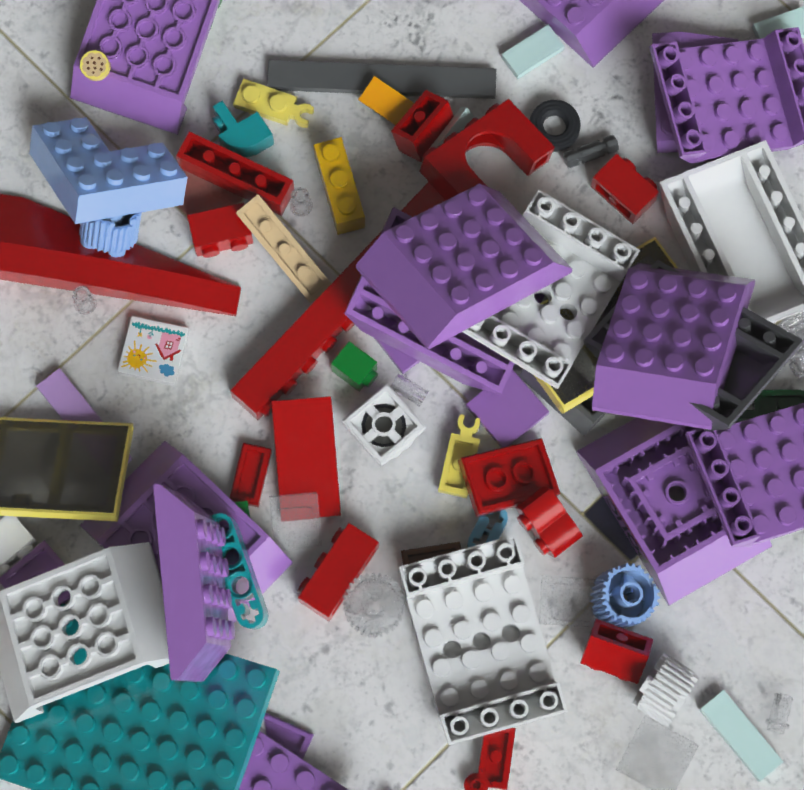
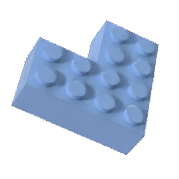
(100, 181)

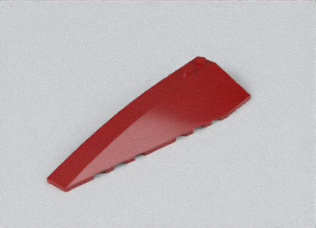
(46, 251)

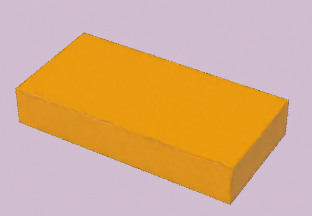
(385, 100)

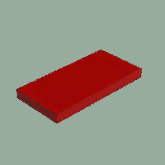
(307, 450)

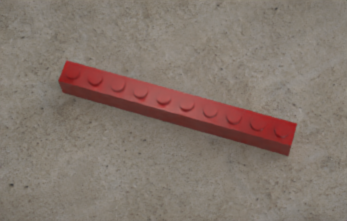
(311, 332)

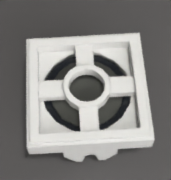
(383, 426)

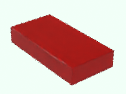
(251, 474)

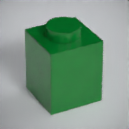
(355, 367)

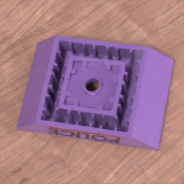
(675, 540)

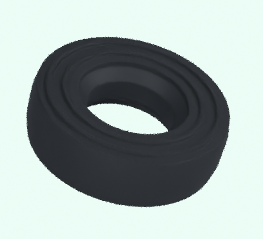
(567, 113)

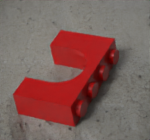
(500, 128)

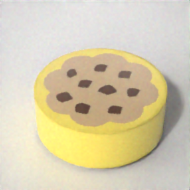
(95, 65)

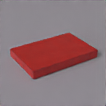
(507, 476)

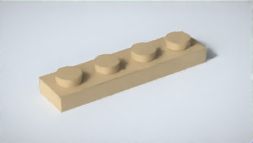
(283, 248)

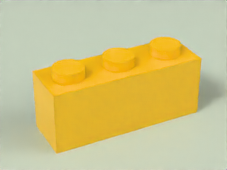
(339, 186)

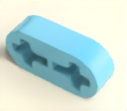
(481, 528)

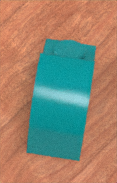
(244, 138)

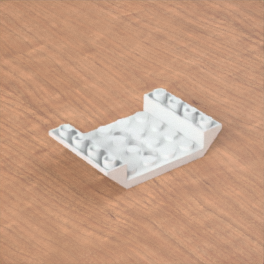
(536, 333)
(471, 595)
(119, 621)

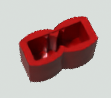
(548, 522)

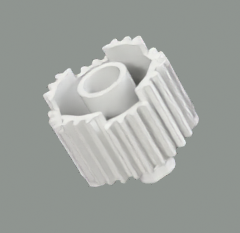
(665, 689)

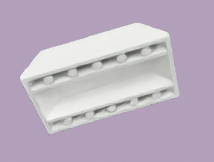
(743, 224)

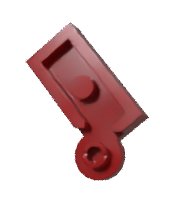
(494, 762)

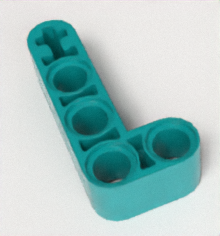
(239, 570)

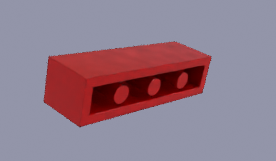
(234, 172)

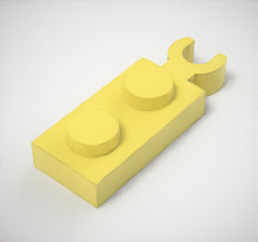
(271, 104)
(459, 446)

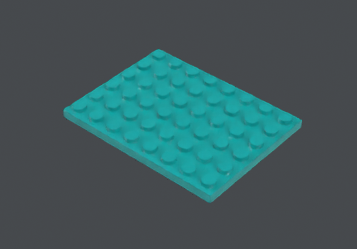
(144, 731)

